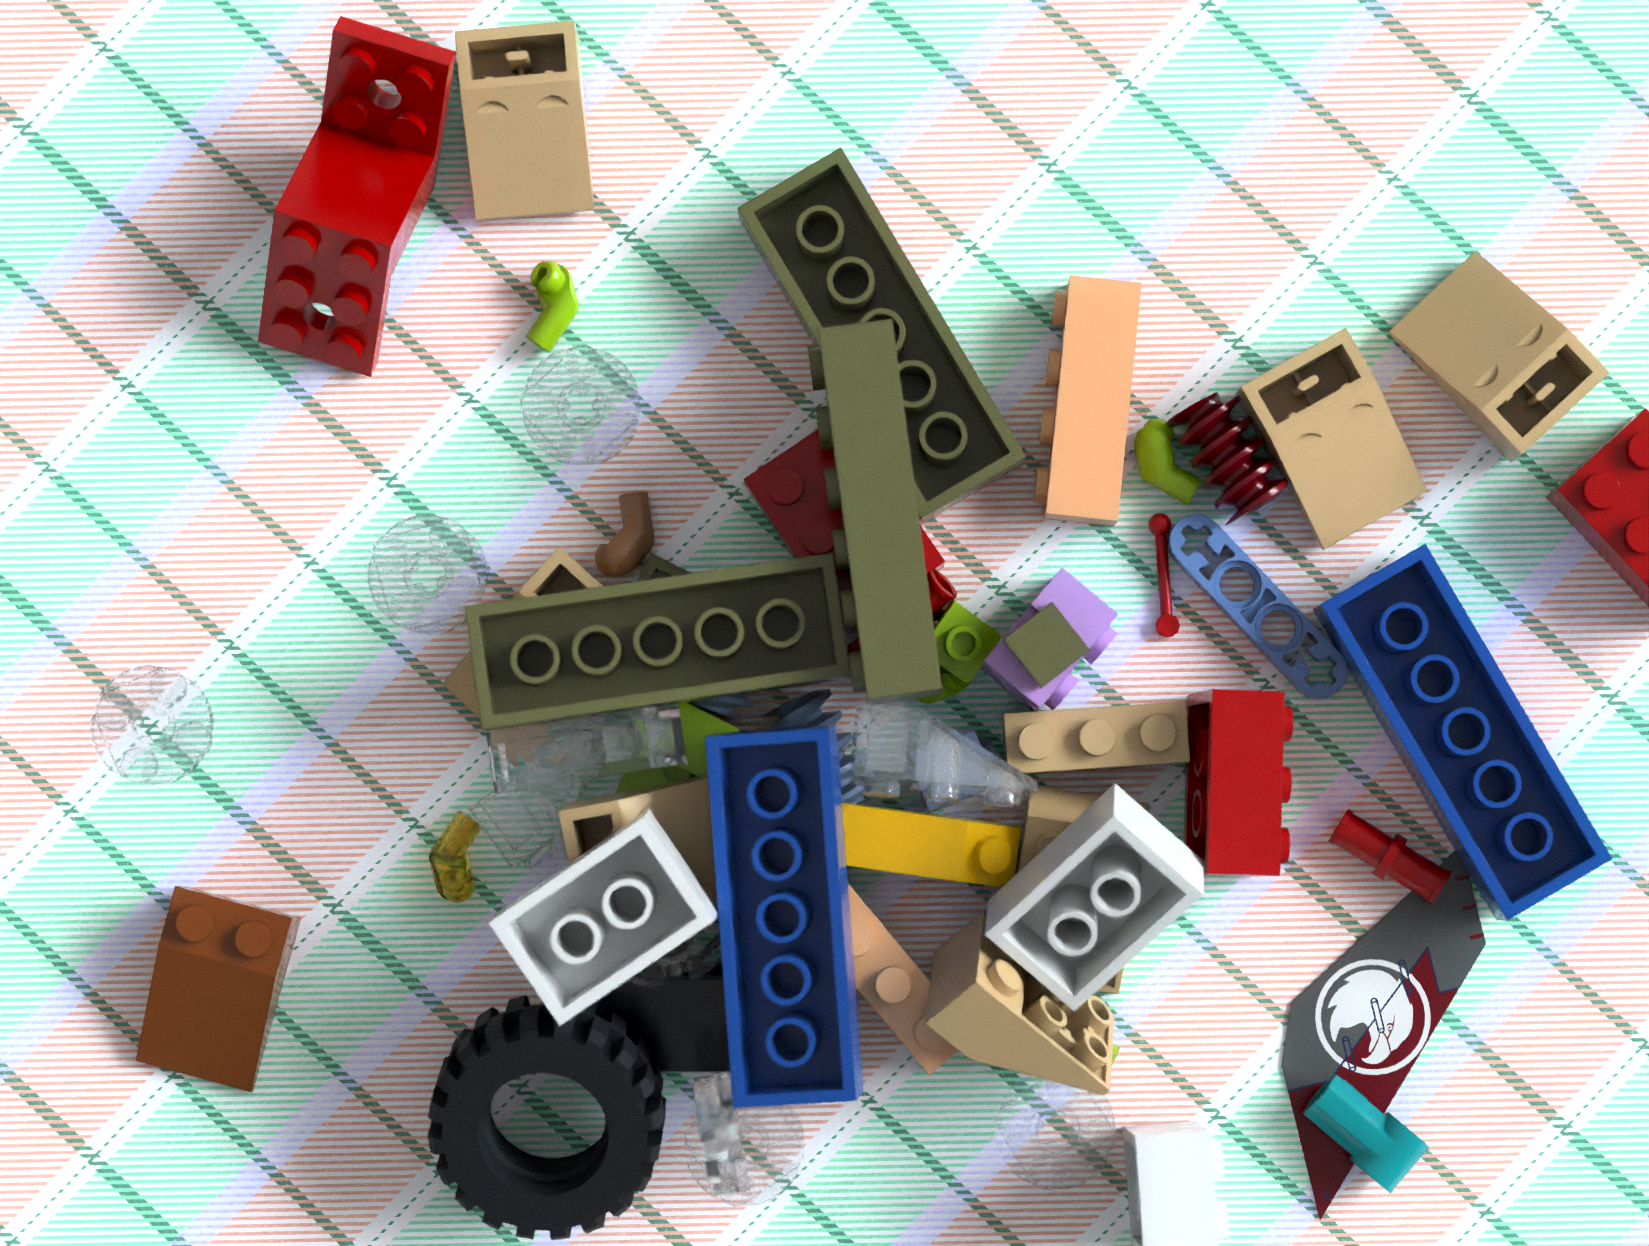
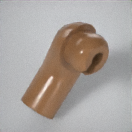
(632, 541)

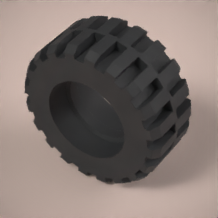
(535, 1189)

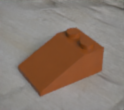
(215, 987)

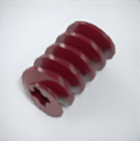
(1228, 455)

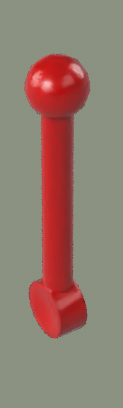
(1167, 624)

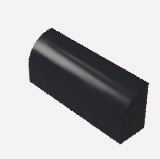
(677, 1021)

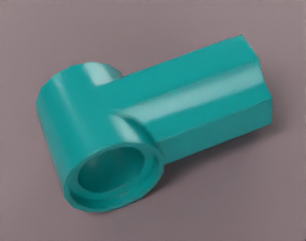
(1375, 1140)

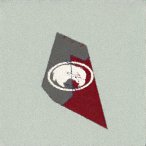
(1377, 1012)

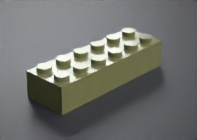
(847, 268)
(878, 511)
(657, 642)

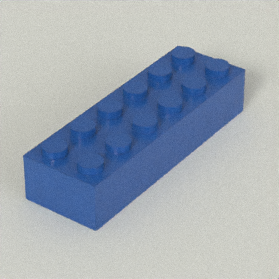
(1462, 734)
(784, 916)

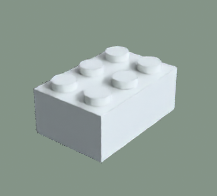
(1094, 897)
(604, 917)
(1173, 1185)

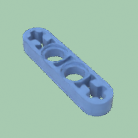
(1264, 599)

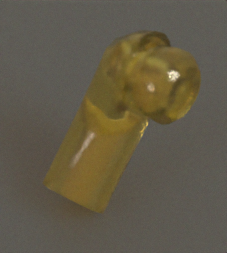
(450, 860)

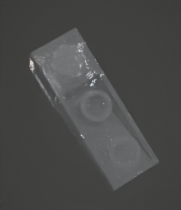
(919, 753)

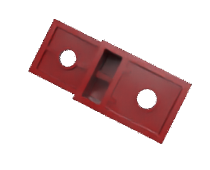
(355, 196)

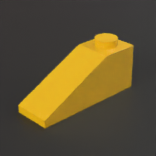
(930, 844)

